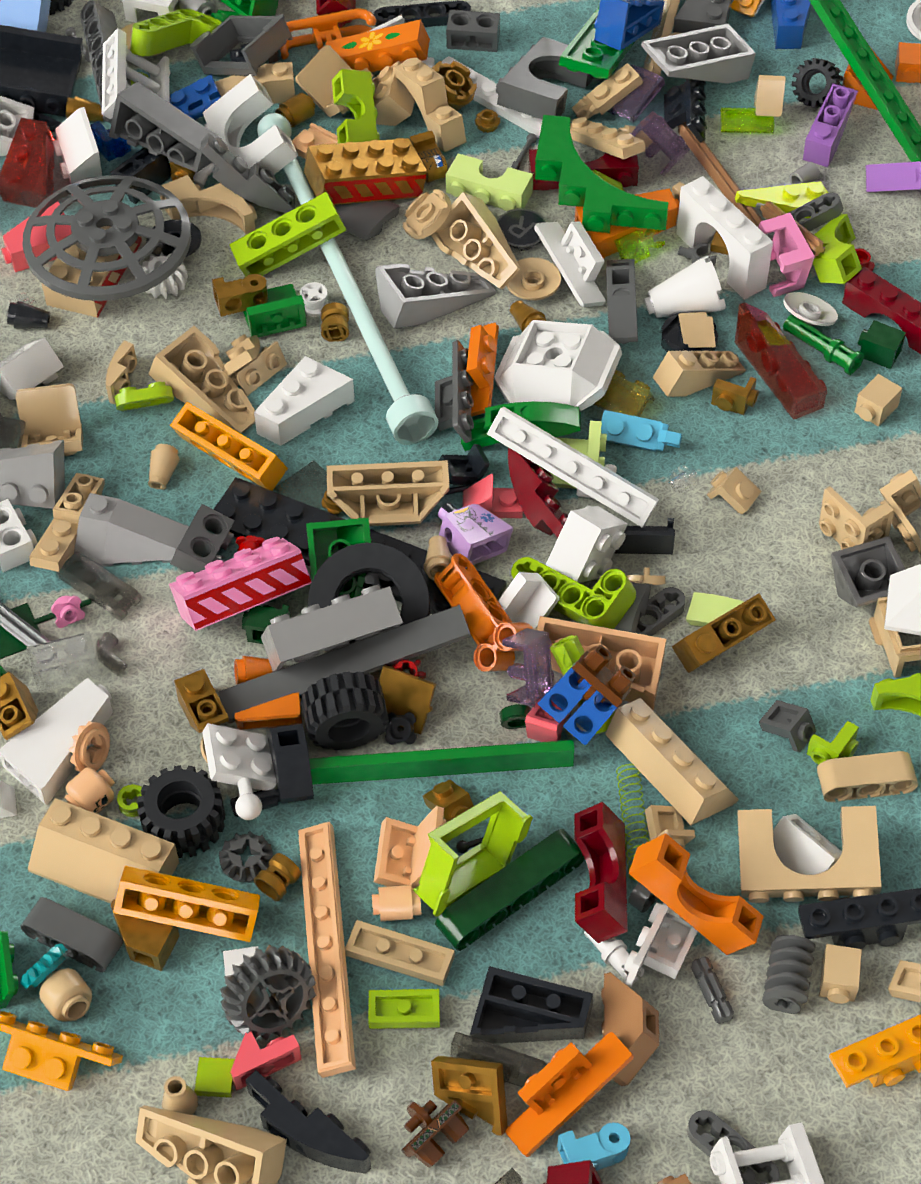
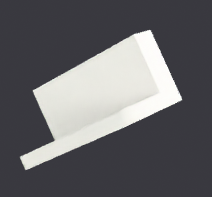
(528, 599)
(803, 847)

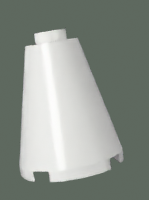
(687, 291)

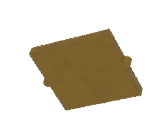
(407, 694)

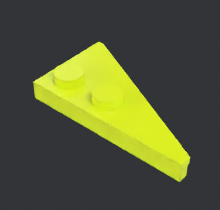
(785, 197)

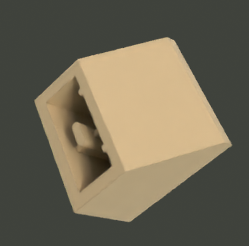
(391, 98)

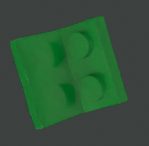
(280, 314)

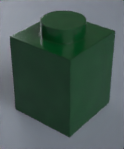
(881, 344)

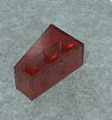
(29, 165)

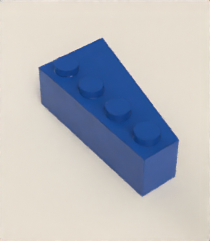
(789, 22)

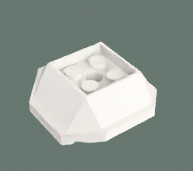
(558, 364)

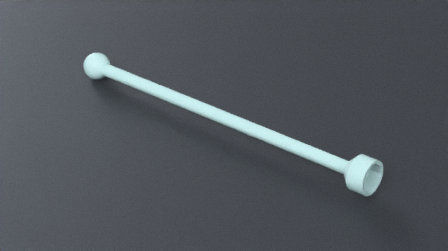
(409, 416)

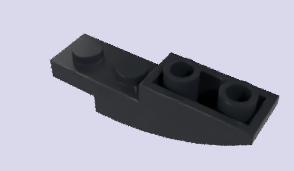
(313, 1136)

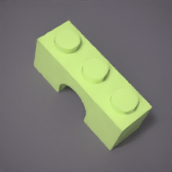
(505, 192)

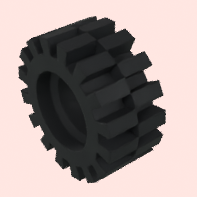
(803, 78)

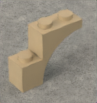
(431, 97)
(213, 202)

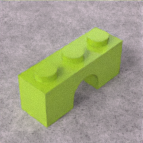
(356, 92)

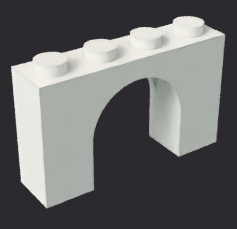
(233, 114)
(706, 210)

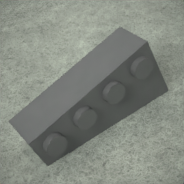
(701, 14)
(158, 126)

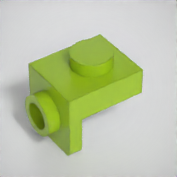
(842, 745)

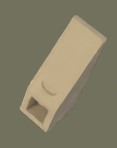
(691, 371)

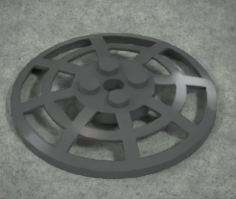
(99, 242)

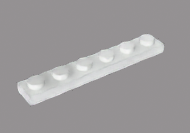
(487, 96)
(573, 466)

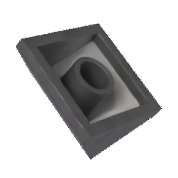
(865, 571)

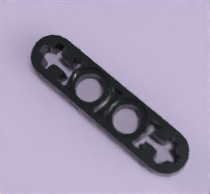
(422, 12)

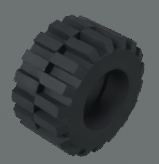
(345, 711)
(178, 788)

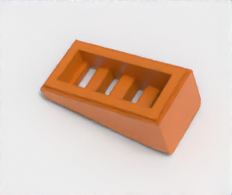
(272, 713)

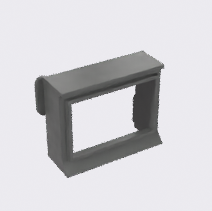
(262, 33)

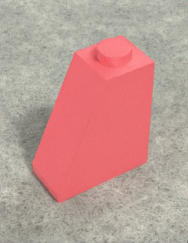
(13, 241)

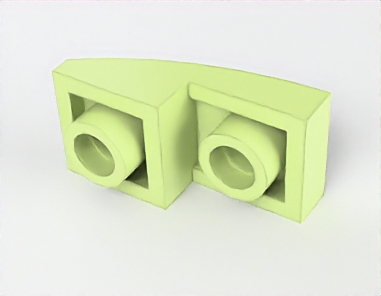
(708, 607)

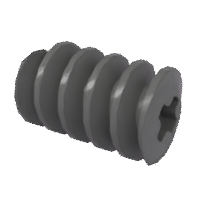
(788, 973)

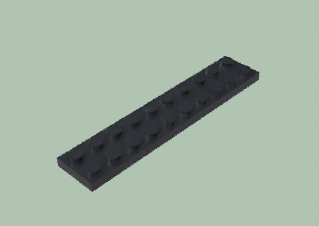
(271, 515)

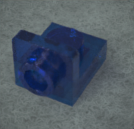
(108, 146)

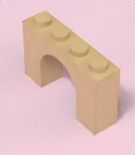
(766, 877)

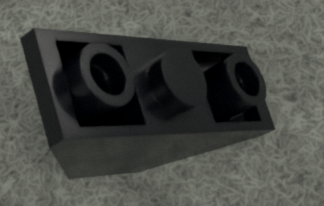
(290, 762)

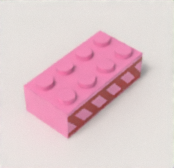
(239, 582)

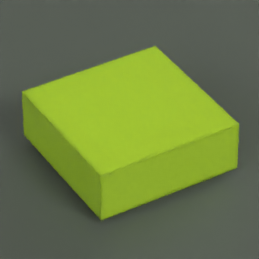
(214, 1077)

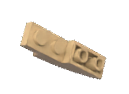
(60, 537)

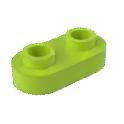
(133, 398)

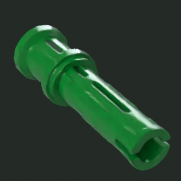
(833, 350)

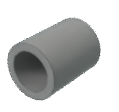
(805, 174)

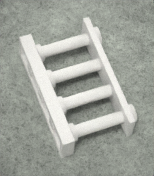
(116, 70)
(792, 1148)

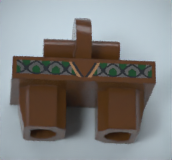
(423, 1144)

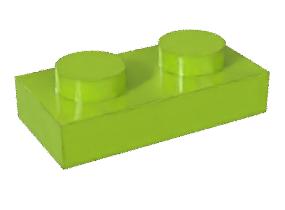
(404, 1008)

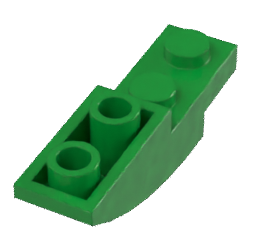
(551, 417)

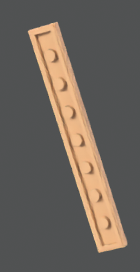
(326, 951)

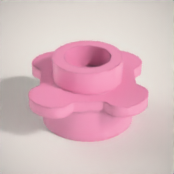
(65, 604)

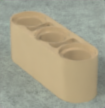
(867, 775)

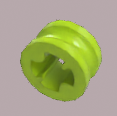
(129, 792)

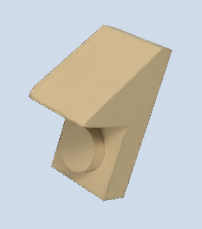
(769, 95)

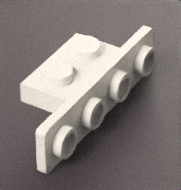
(575, 258)
(662, 945)

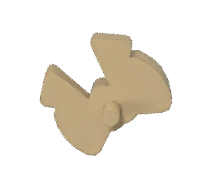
(647, 578)

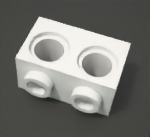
(15, 541)

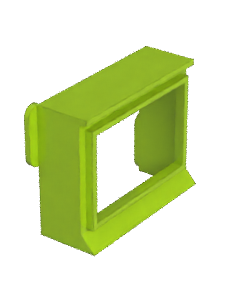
(451, 876)

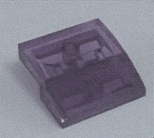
(638, 100)

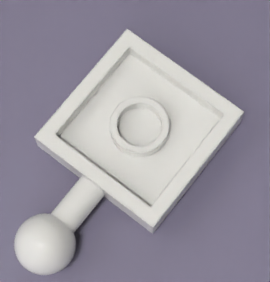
(240, 760)

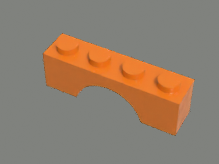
(723, 920)

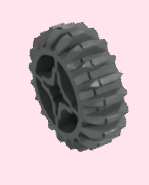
(246, 996)

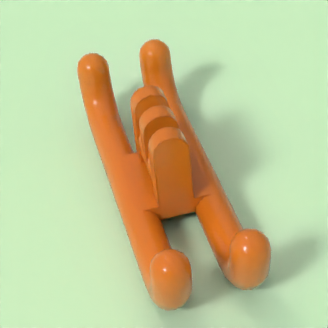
(326, 28)

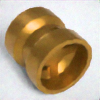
(335, 322)
(277, 877)

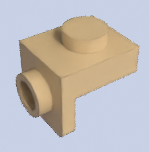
(735, 489)
(667, 820)

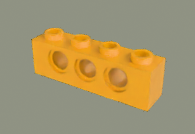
(229, 447)
(187, 903)

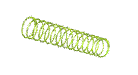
(642, 829)

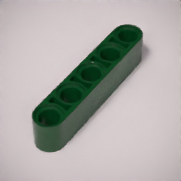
(510, 887)

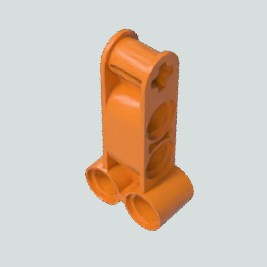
(482, 612)

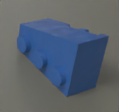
(626, 21)

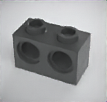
(473, 30)
(201, 541)

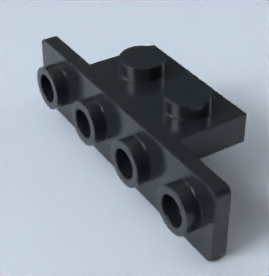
(687, 105)
(863, 919)

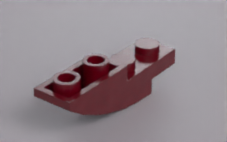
(536, 494)

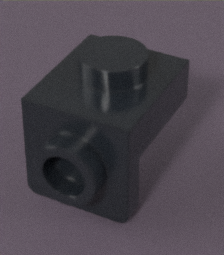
(467, 468)

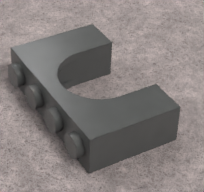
(526, 92)

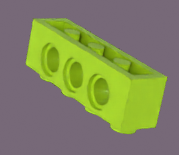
(288, 236)

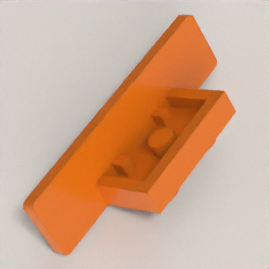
(482, 365)
(564, 1089)

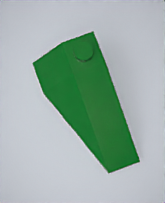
(332, 536)

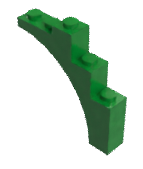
(580, 187)

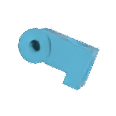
(602, 1148)

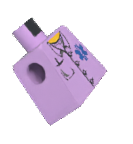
(474, 532)

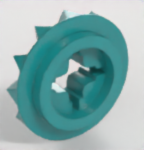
(44, 966)

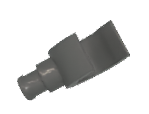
(693, 253)

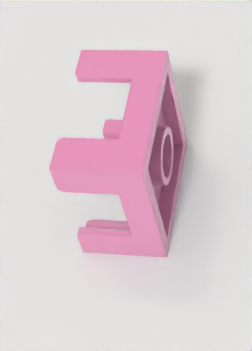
(790, 253)

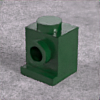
(258, 619)

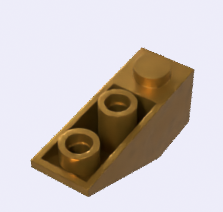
(723, 633)

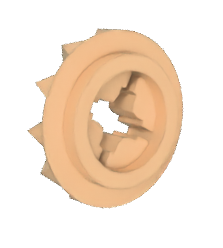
(95, 756)

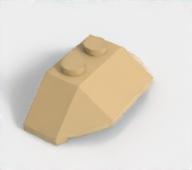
(388, 491)

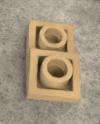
(242, 353)
(122, 363)

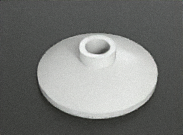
(810, 309)

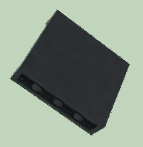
(39, 68)

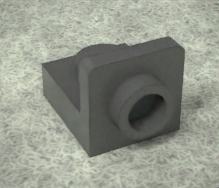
(789, 722)

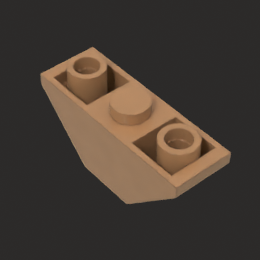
(633, 1023)

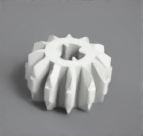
(172, 284)

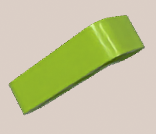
(170, 31)
(588, 601)

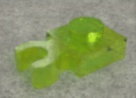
(637, 245)

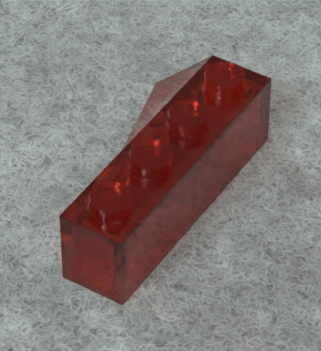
(778, 362)

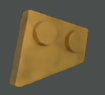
(475, 1086)

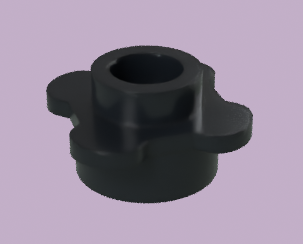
(395, 736)

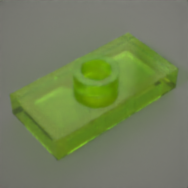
(744, 121)

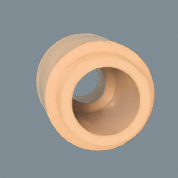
(396, 903)

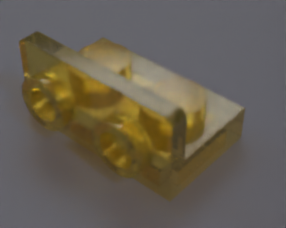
(625, 396)

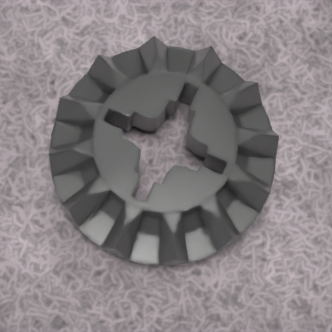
(231, 861)

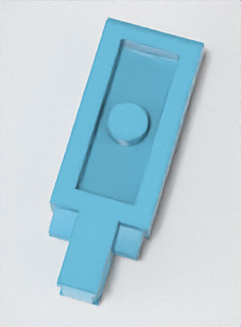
(638, 432)

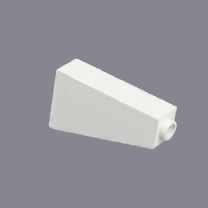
(41, 752)

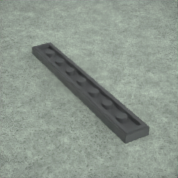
(362, 656)

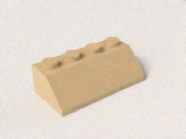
(668, 762)
(92, 850)

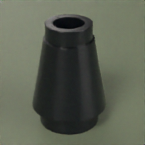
(27, 316)

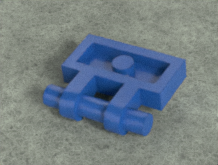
(196, 97)

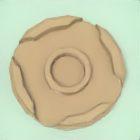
(427, 214)

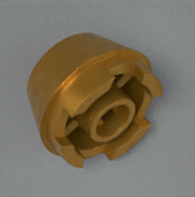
(458, 84)

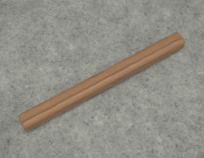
(717, 172)

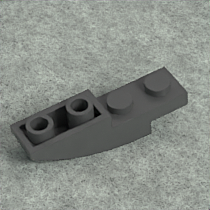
(252, 184)
(622, 300)

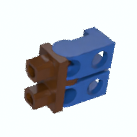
(594, 684)

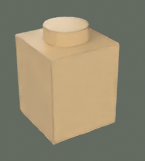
(878, 400)
(840, 973)

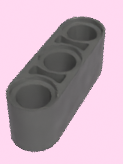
(84, 938)

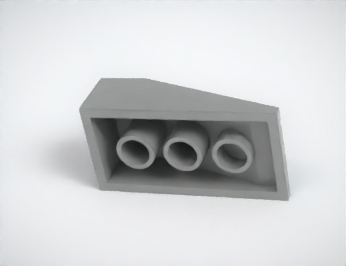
(703, 55)

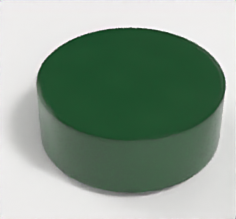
(514, 716)

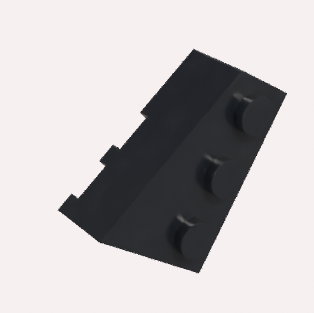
(529, 1010)

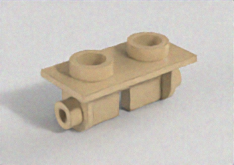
(260, 369)

